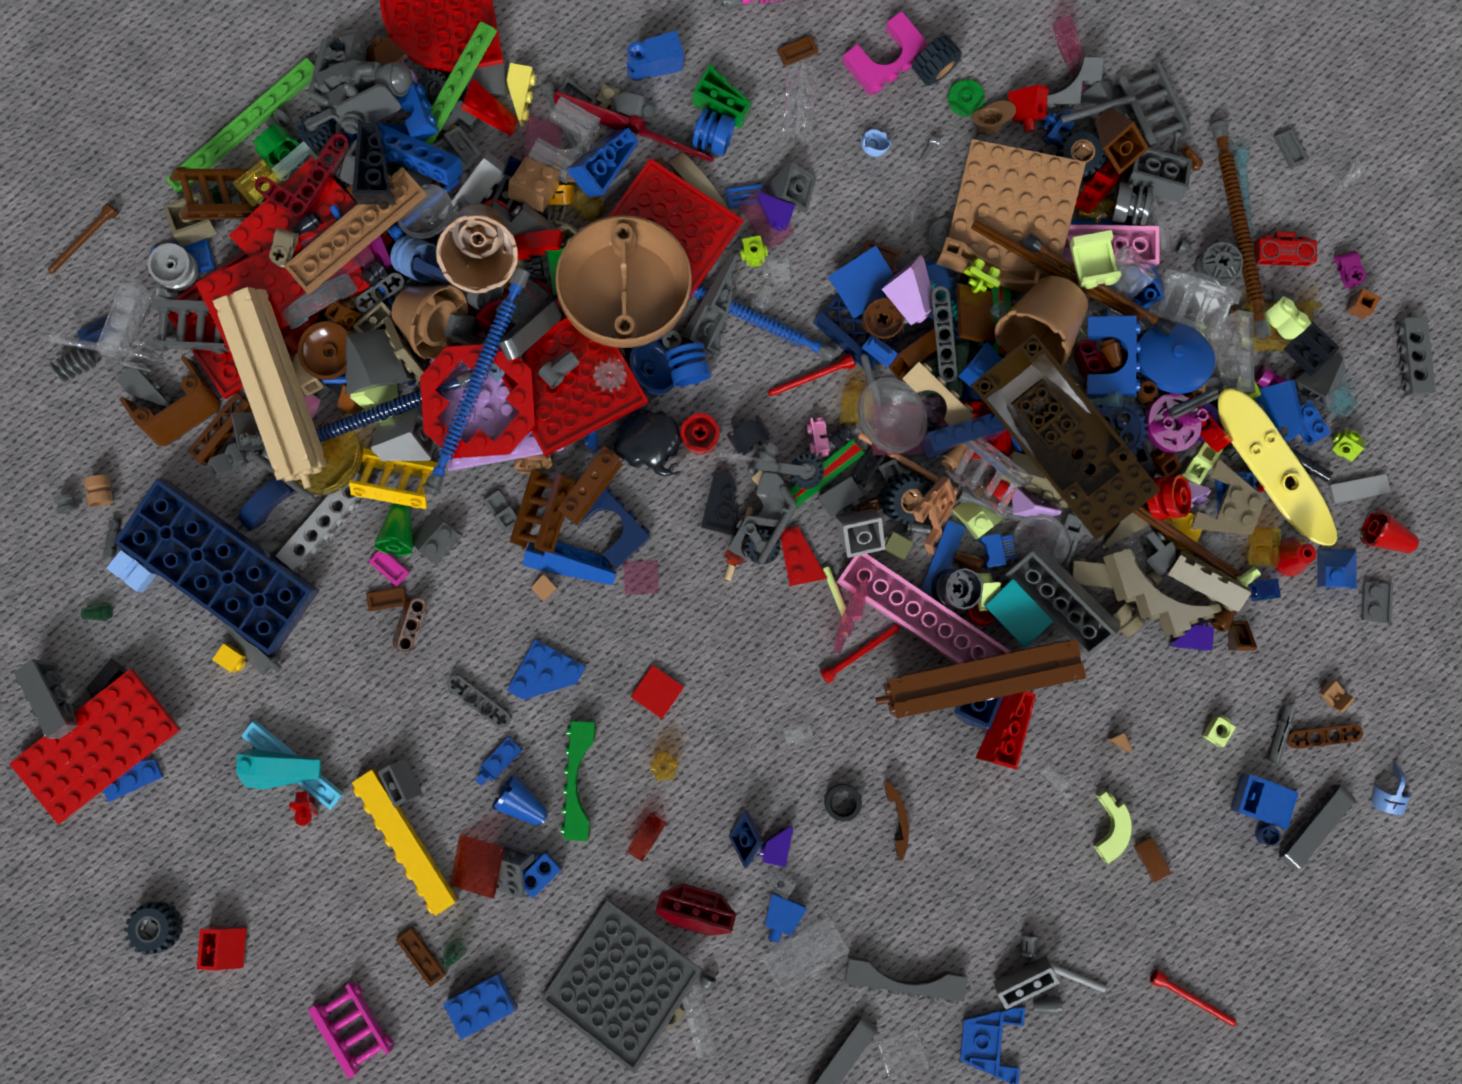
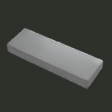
(1359, 489)

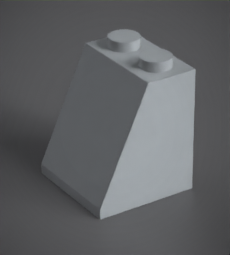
(402, 438)
(861, 532)

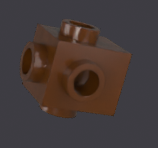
(342, 314)
(1164, 462)

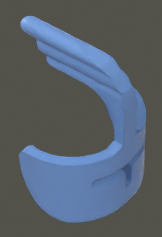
(1386, 806)

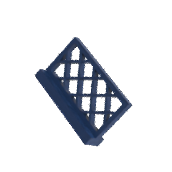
(842, 338)

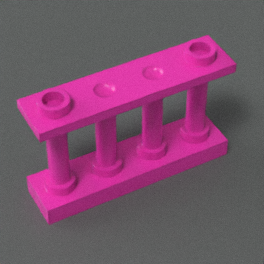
(330, 1030)

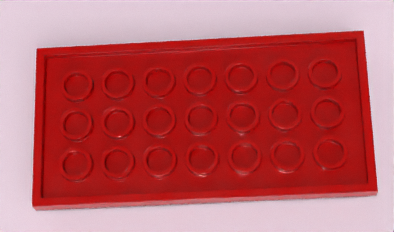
(264, 274)
(111, 738)

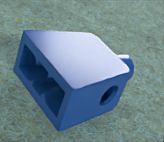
(783, 916)

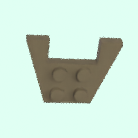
(1239, 506)

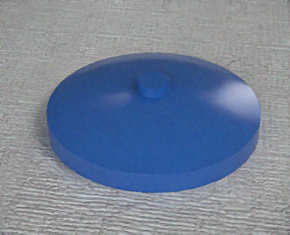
(1177, 361)

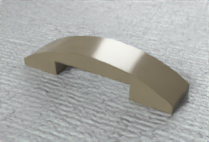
(689, 172)

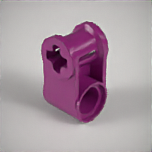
(1350, 268)

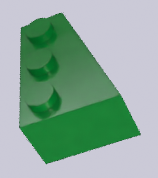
(719, 96)

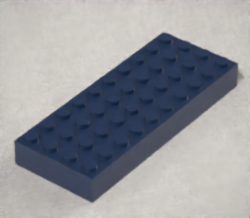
(216, 566)

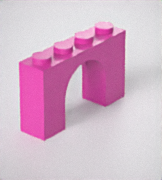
(873, 75)

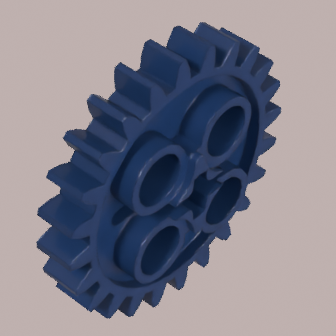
(1133, 427)

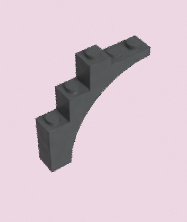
(521, 220)

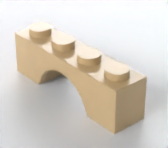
(921, 379)

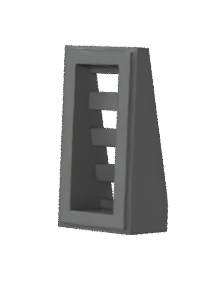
(575, 87)

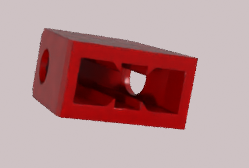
(1030, 105)

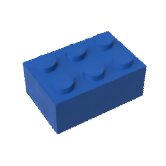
(480, 1005)

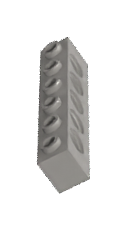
(289, 552)

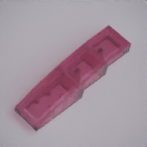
(853, 612)

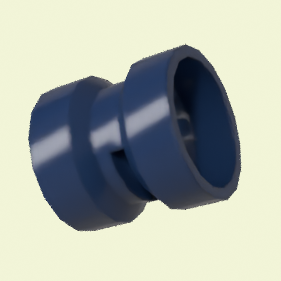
(1271, 835)

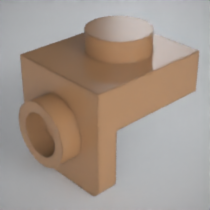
(1336, 696)

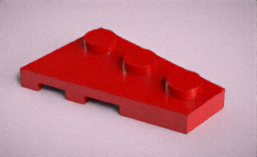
(799, 559)

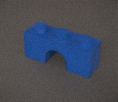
(422, 122)

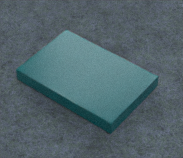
(1018, 613)

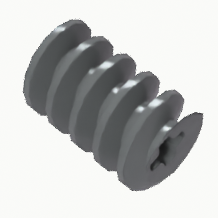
(74, 365)

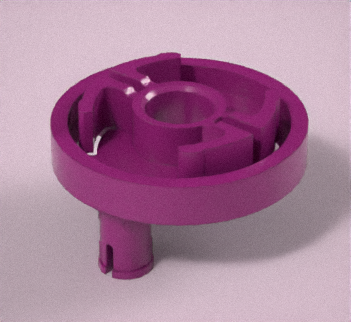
(1160, 427)

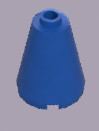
(519, 802)

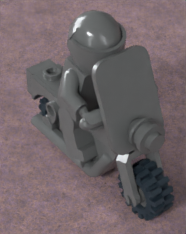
(350, 89)

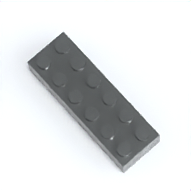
(1063, 599)

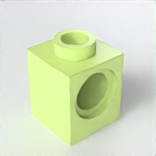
(1211, 734)

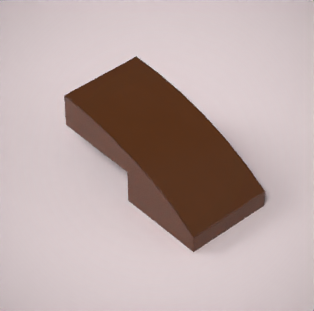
(1152, 859)

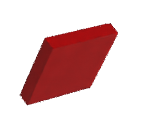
(657, 692)

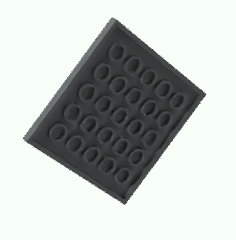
(621, 986)

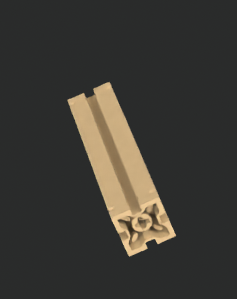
(271, 385)

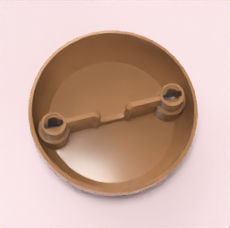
(623, 281)

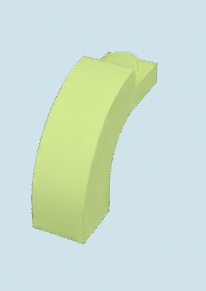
(1120, 829)

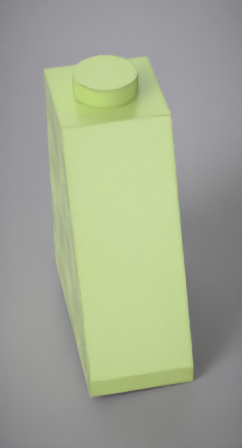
(376, 396)

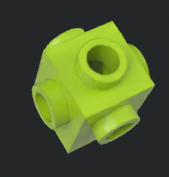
(753, 251)
(1348, 444)

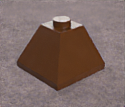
(384, 51)

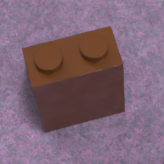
(1120, 139)

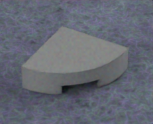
(164, 294)

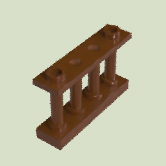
(210, 210)
(590, 486)
(552, 518)

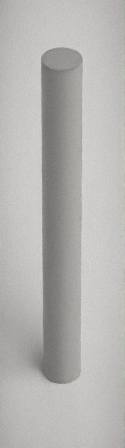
(1076, 977)

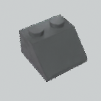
(435, 538)

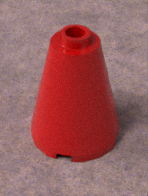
(1388, 533)
(1294, 557)

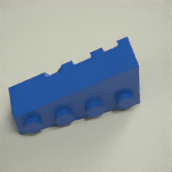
(602, 163)

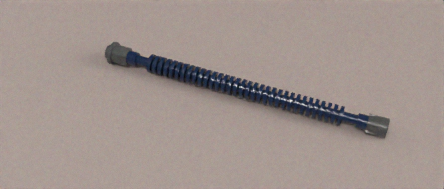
(383, 410)

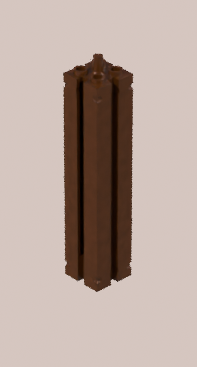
(983, 678)

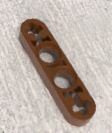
(1323, 734)

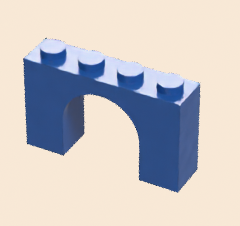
(1125, 331)

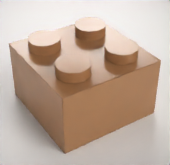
(534, 184)

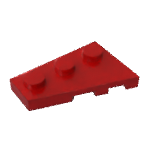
(488, 109)

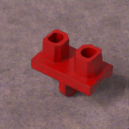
(303, 808)

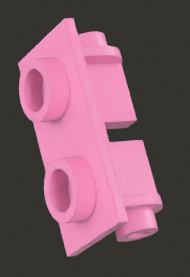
(816, 430)

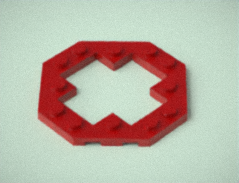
(480, 444)

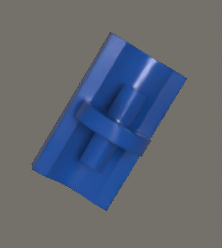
(1053, 134)

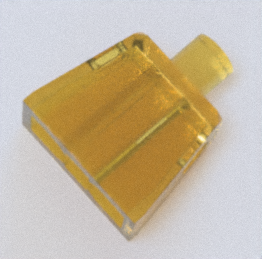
(849, 402)

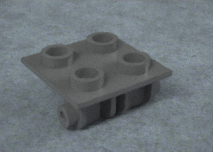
(246, 431)

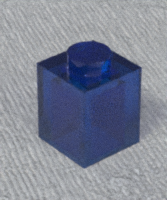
(1265, 590)

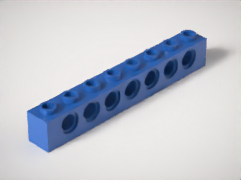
(417, 155)

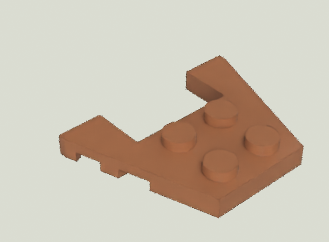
(938, 505)

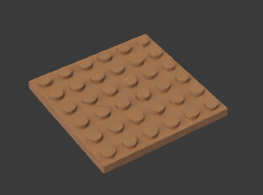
(1016, 196)

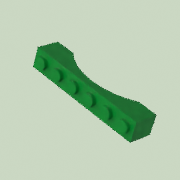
(576, 820)

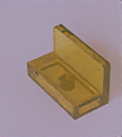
(246, 182)

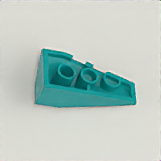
(272, 769)

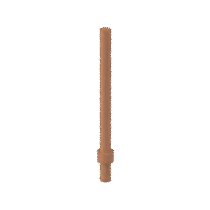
(910, 464)

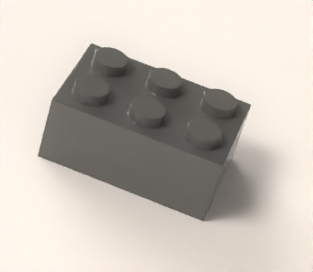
(1162, 171)

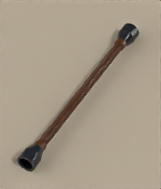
(1163, 324)

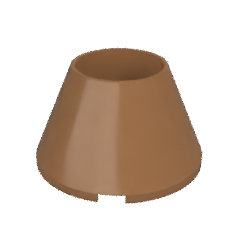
(423, 316)

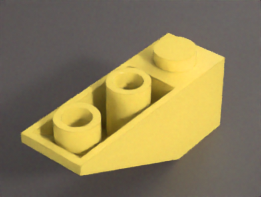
(520, 81)

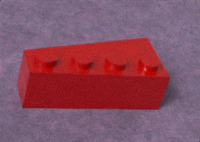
(1008, 731)

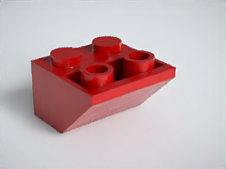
(221, 948)

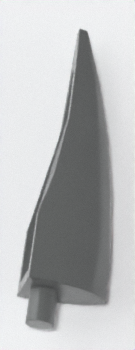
(256, 656)

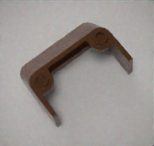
(182, 415)

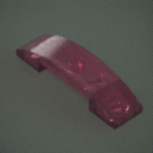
(1069, 46)

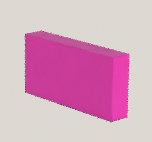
(389, 567)

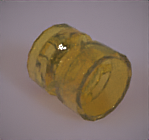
(590, 206)

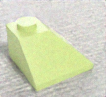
(976, 518)

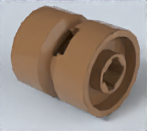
(98, 490)

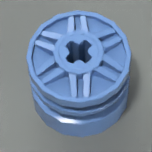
(406, 250)

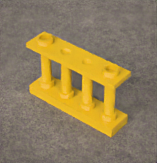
(387, 494)

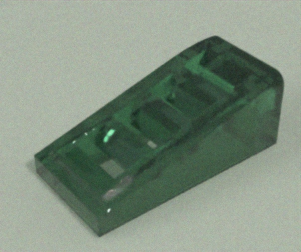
(453, 953)

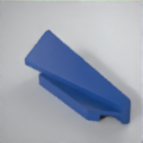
(570, 562)

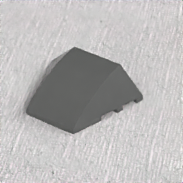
(373, 362)

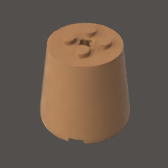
(477, 262)
(1051, 312)

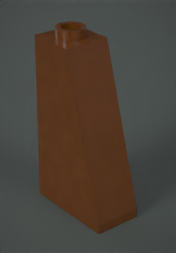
(917, 352)

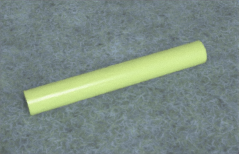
(835, 590)

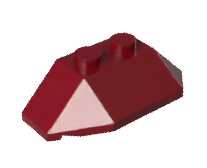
(696, 910)

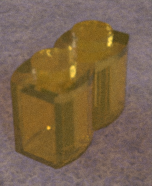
(1264, 547)

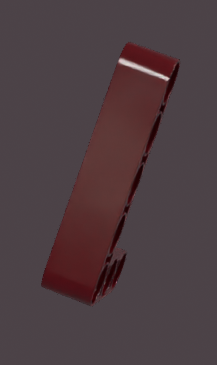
(320, 165)

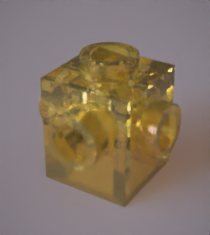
(664, 774)

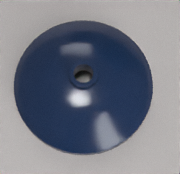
(651, 367)

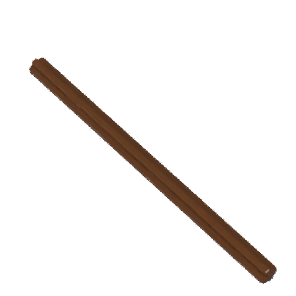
(1050, 267)
(1183, 540)

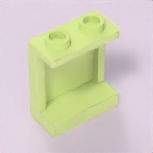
(1094, 259)

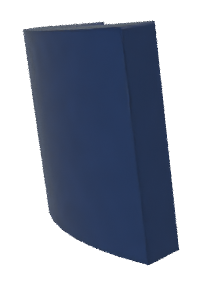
(430, 270)

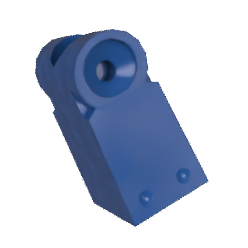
(655, 56)

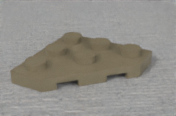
(403, 350)

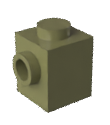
(897, 546)

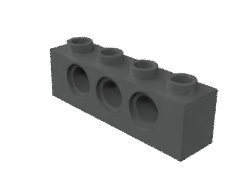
(1421, 348)

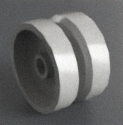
(173, 267)

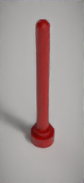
(846, 363)
(830, 673)
(1159, 979)

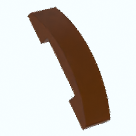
(902, 843)

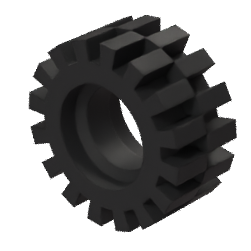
(430, 78)
(534, 267)

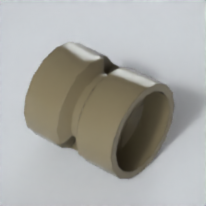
(1129, 621)

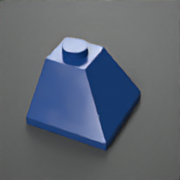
(1337, 568)

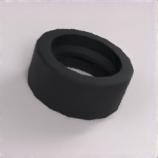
(857, 802)

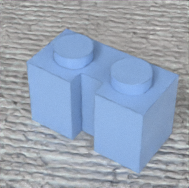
(131, 571)

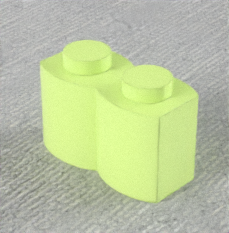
(1287, 319)

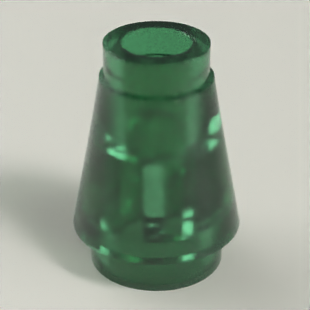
(99, 612)

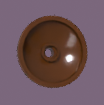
(315, 348)

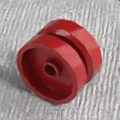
(1172, 500)

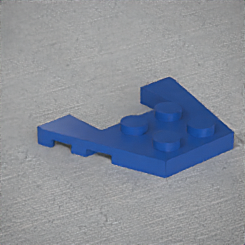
(982, 1042)

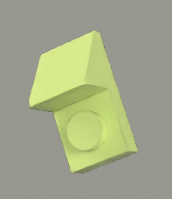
(989, 589)

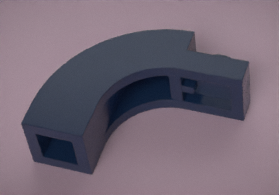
(263, 502)

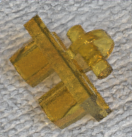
(1102, 210)

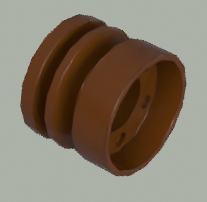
(892, 324)

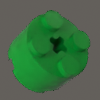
(274, 144)

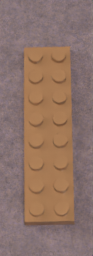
(352, 234)

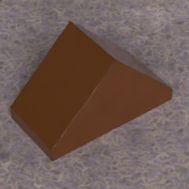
(1240, 637)

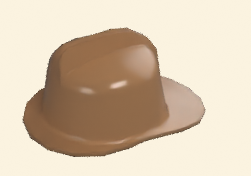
(991, 118)

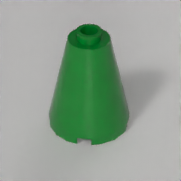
(396, 531)

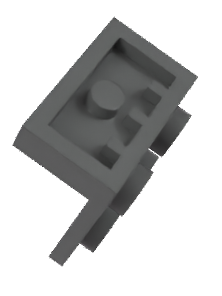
(462, 329)
(511, 870)

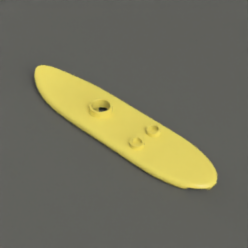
(1272, 463)

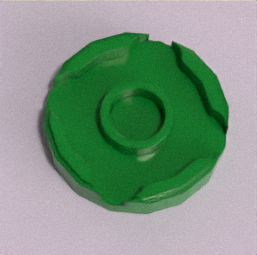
(966, 97)

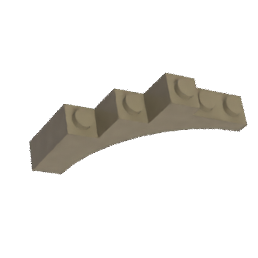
(1131, 586)

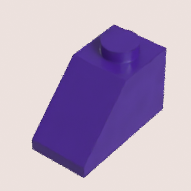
(776, 211)
(1197, 638)
(777, 848)

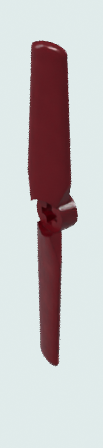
(634, 123)

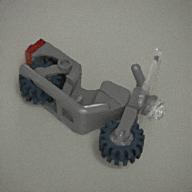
(778, 503)

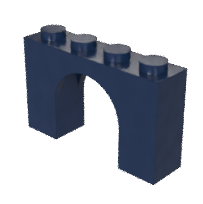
(943, 439)
(633, 535)

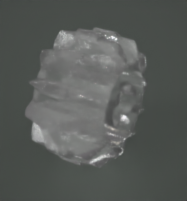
(615, 381)

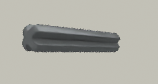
(1193, 403)

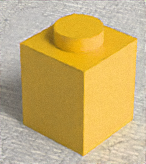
(230, 658)

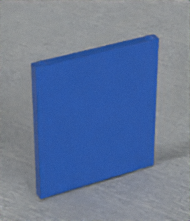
(862, 281)

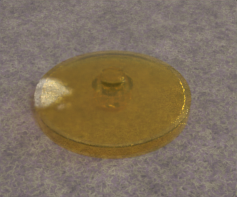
(344, 460)

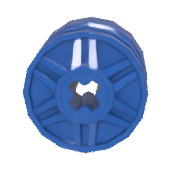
(711, 131)
(688, 364)

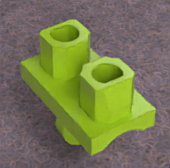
(975, 271)

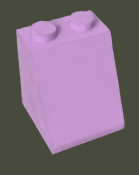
(911, 291)

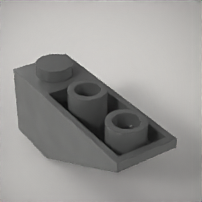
(140, 386)

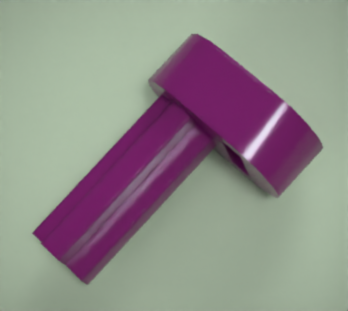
(1266, 376)

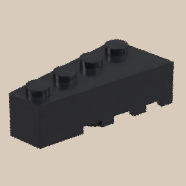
(371, 171)

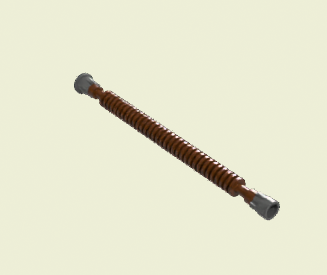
(1241, 229)

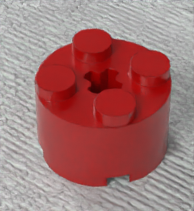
(691, 428)

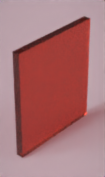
(477, 866)

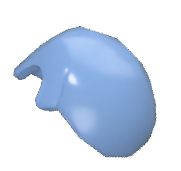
(872, 138)

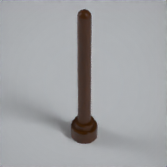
(107, 213)

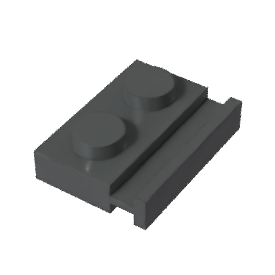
(1377, 602)

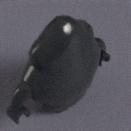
(649, 440)

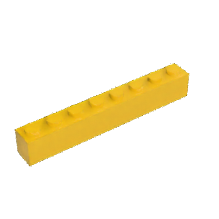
(405, 843)

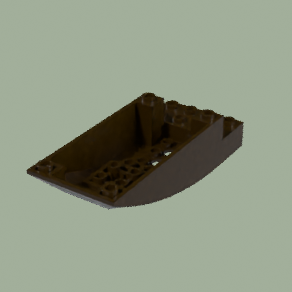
(1052, 418)

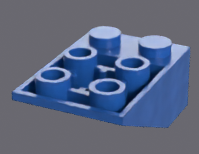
(1264, 801)

